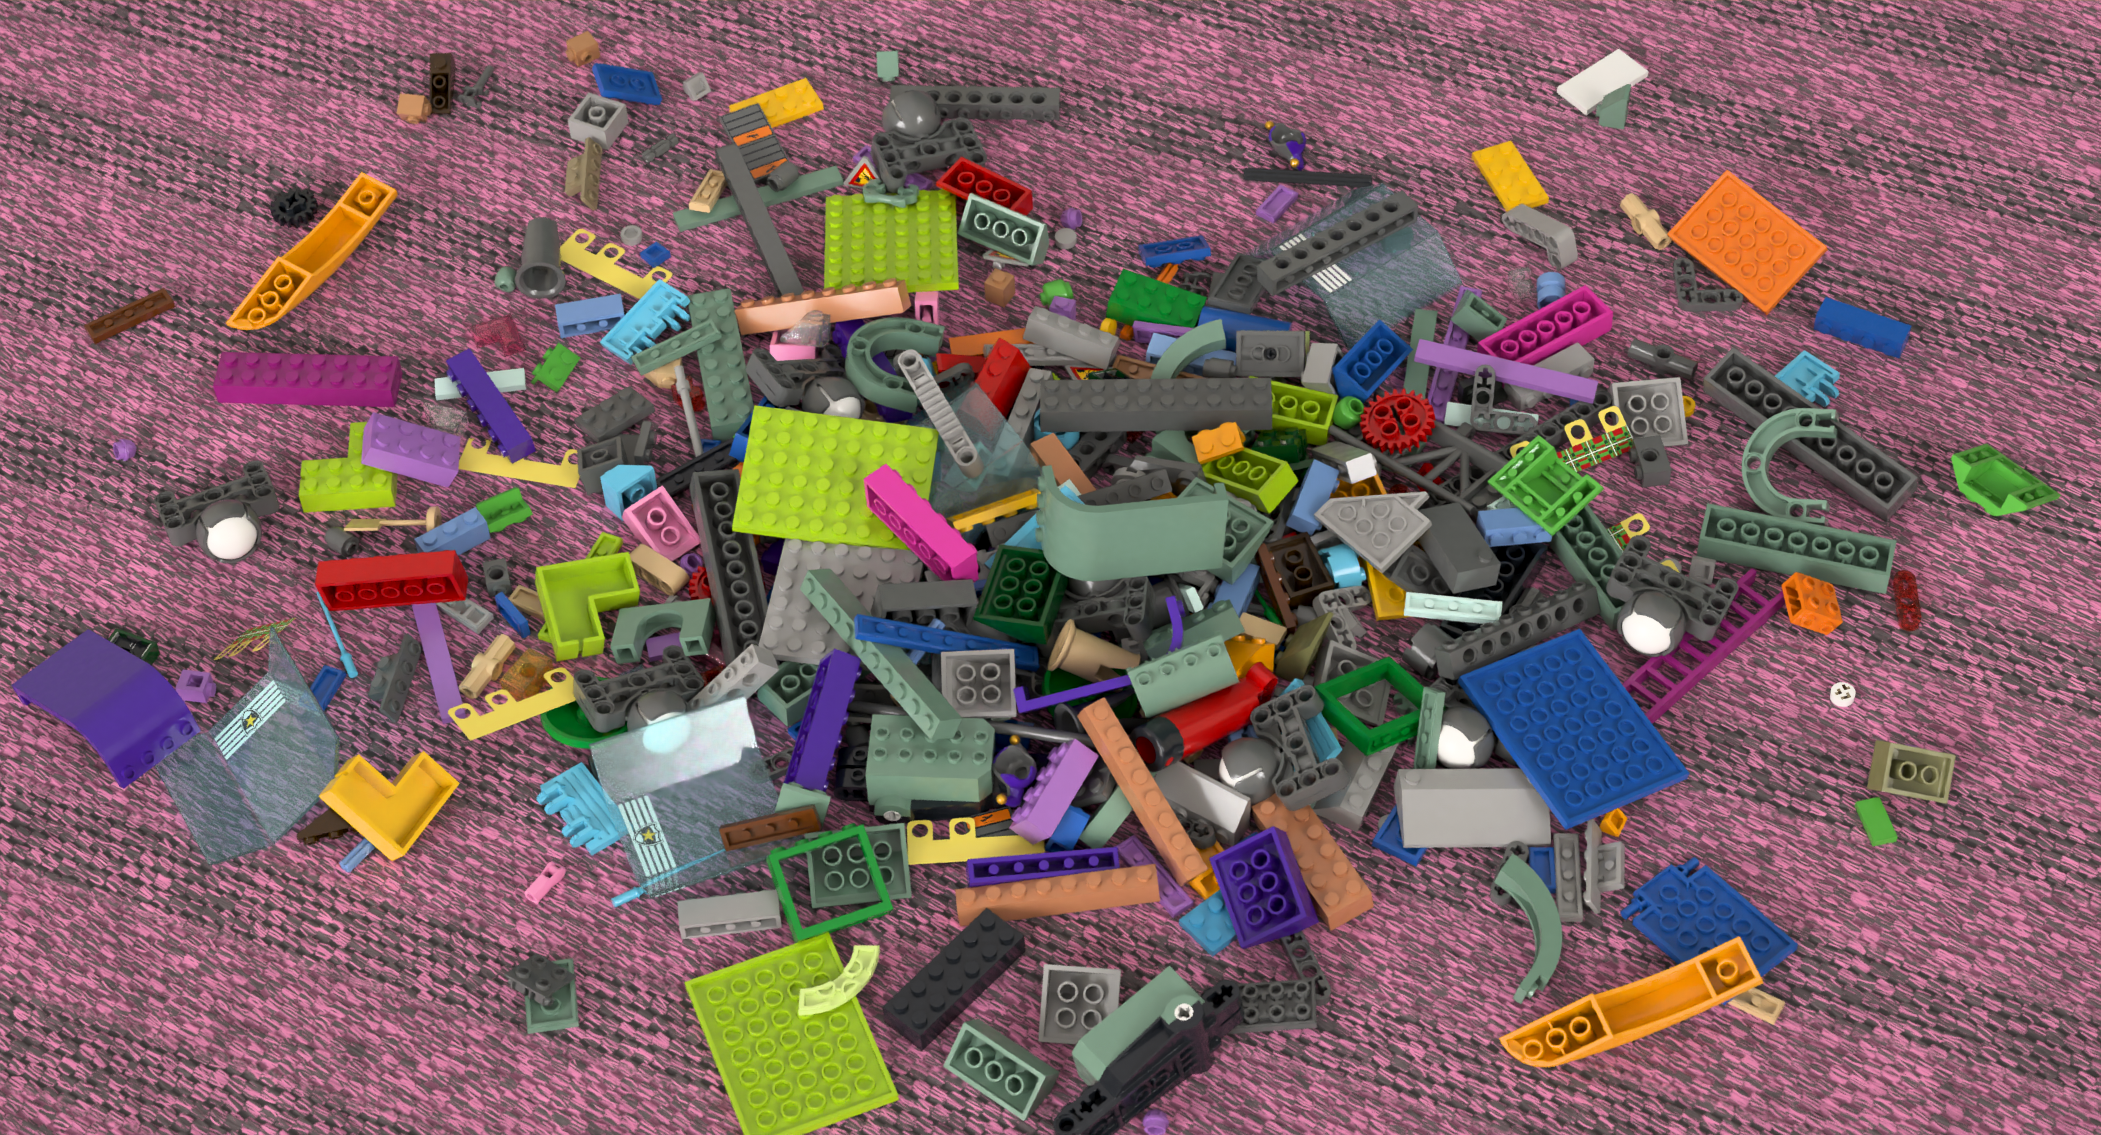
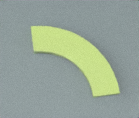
(845, 987)

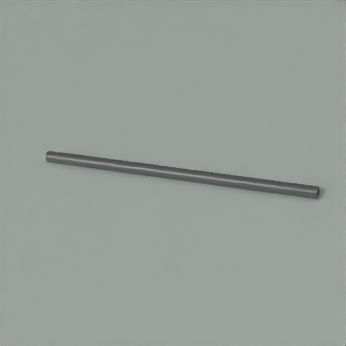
(1000, 727)

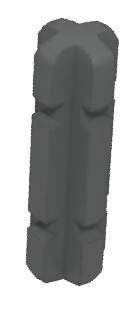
(660, 148)

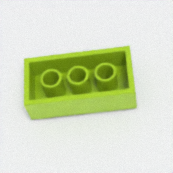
(1302, 409)
(1252, 477)

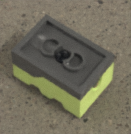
(1271, 353)

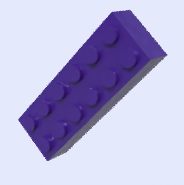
(823, 720)

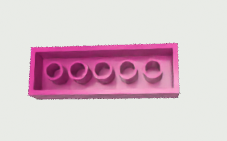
(1551, 329)
(920, 526)

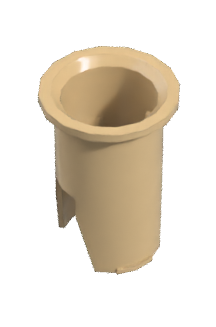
(1089, 655)

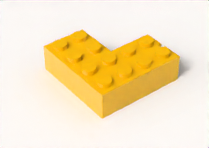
(386, 811)

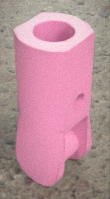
(543, 884)

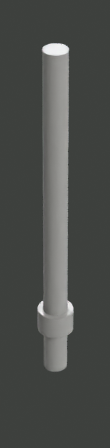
(683, 389)

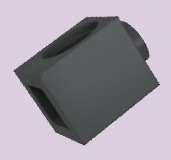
(497, 577)

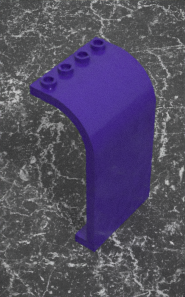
(113, 702)
(1026, 704)

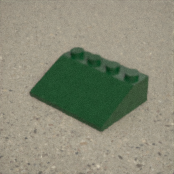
(1021, 594)

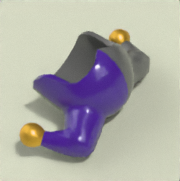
(1287, 143)
(1015, 771)

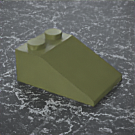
(1302, 648)
(1911, 771)

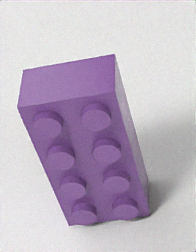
(410, 450)
(1053, 791)

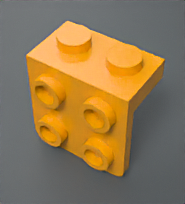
(1218, 442)

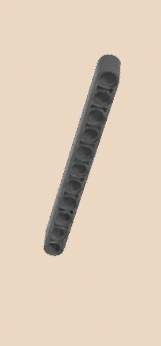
(758, 220)
(1551, 430)

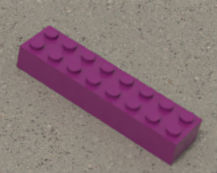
(308, 379)

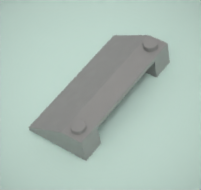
(1470, 808)

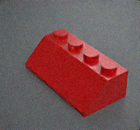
(970, 177)
(1003, 375)

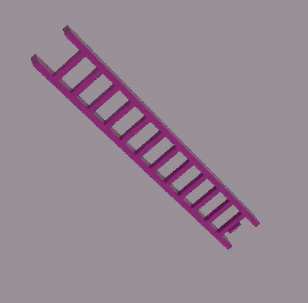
(1707, 663)

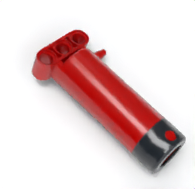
(1202, 721)

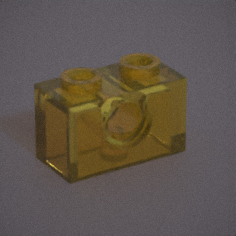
(527, 675)

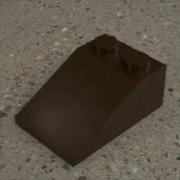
(1301, 569)

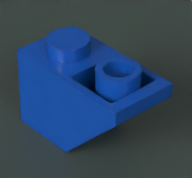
(1067, 830)

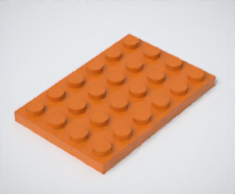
(1747, 242)

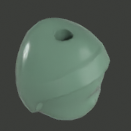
(505, 279)

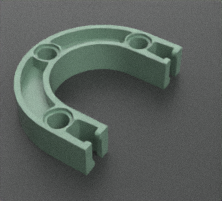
(883, 336)
(1764, 444)

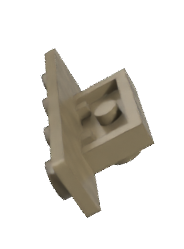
(584, 174)

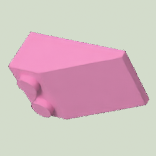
(789, 351)
(661, 525)

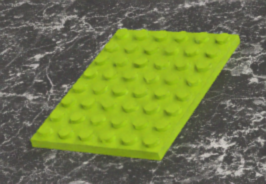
(892, 242)
(809, 474)
(786, 1067)

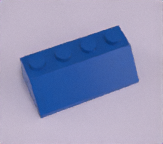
(1370, 362)

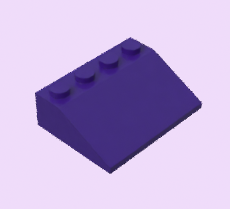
(1263, 888)

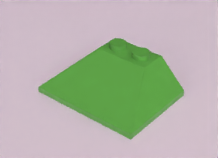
(1998, 482)
(1544, 486)

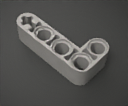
(1544, 231)

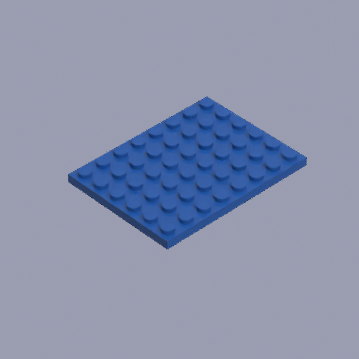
(1573, 728)

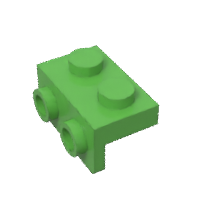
(556, 368)
(504, 509)

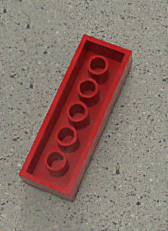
(391, 580)

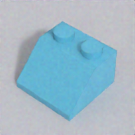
(626, 486)

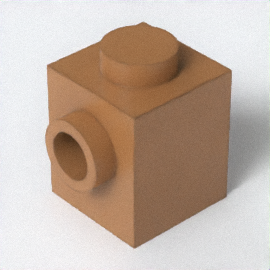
(582, 49)
(413, 108)
(999, 287)

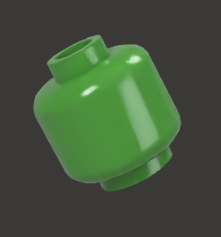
(1055, 288)
(1348, 412)

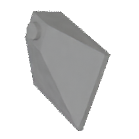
(1652, 409)
(980, 682)
(1366, 703)
(1076, 1001)

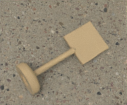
(432, 520)

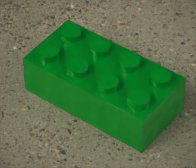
(1153, 301)

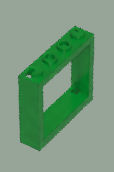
(1351, 727)
(842, 922)

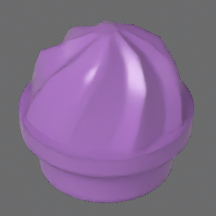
(1071, 218)
(124, 449)
(690, 563)
(1155, 1122)

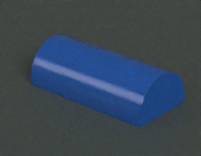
(1237, 321)

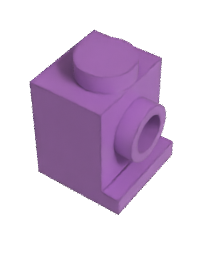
(1064, 307)
(195, 686)

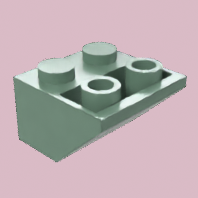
(1477, 317)
(794, 796)

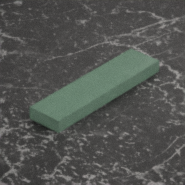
(676, 347)
(1429, 728)

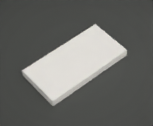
(1605, 76)

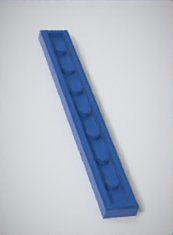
(937, 640)

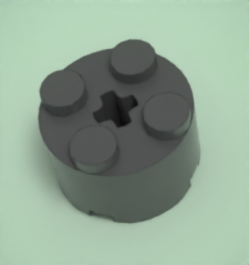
(1422, 653)

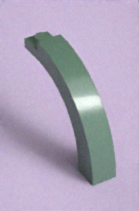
(1189, 347)
(1106, 819)
(1543, 915)

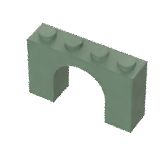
(1176, 447)
(638, 623)

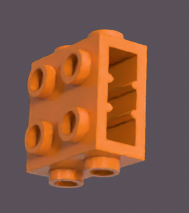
(1811, 603)

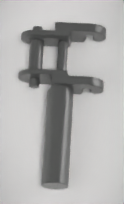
(477, 89)
(1196, 277)

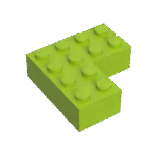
(345, 481)
(574, 596)

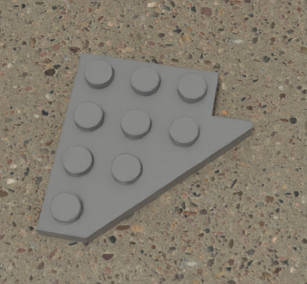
(1376, 525)

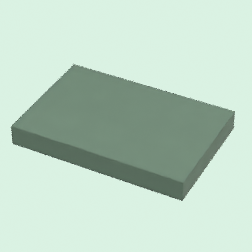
(561, 1013)

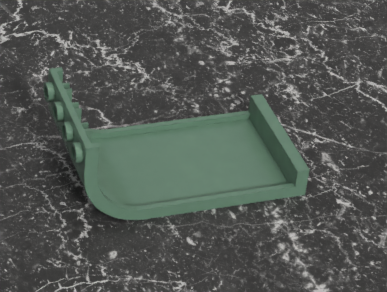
(1132, 536)
(1182, 674)

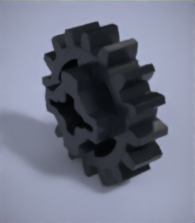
(294, 207)

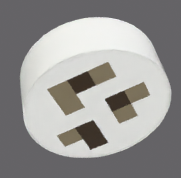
(1842, 694)

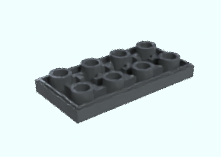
(1278, 1006)

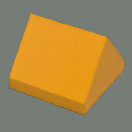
(1613, 822)

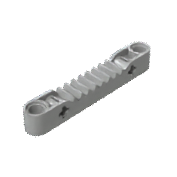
(941, 413)

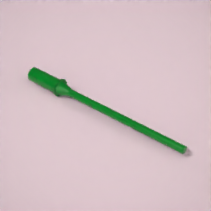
(1268, 612)

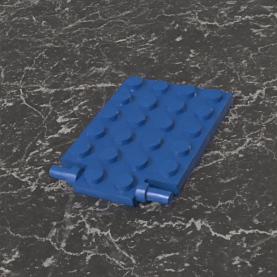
(1701, 914)

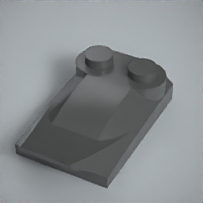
(1179, 473)
(1418, 574)

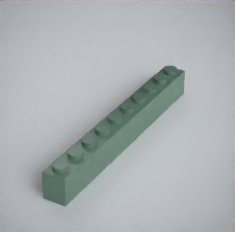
(885, 661)

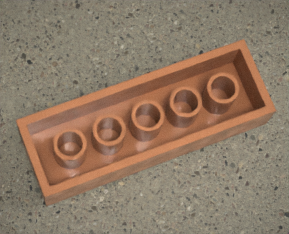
(1328, 875)

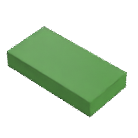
(1876, 821)

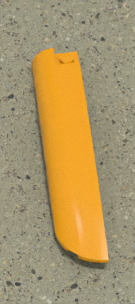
(316, 255)
(1636, 1008)

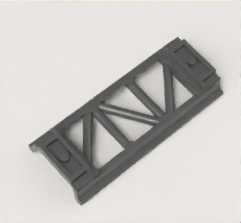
(1455, 446)

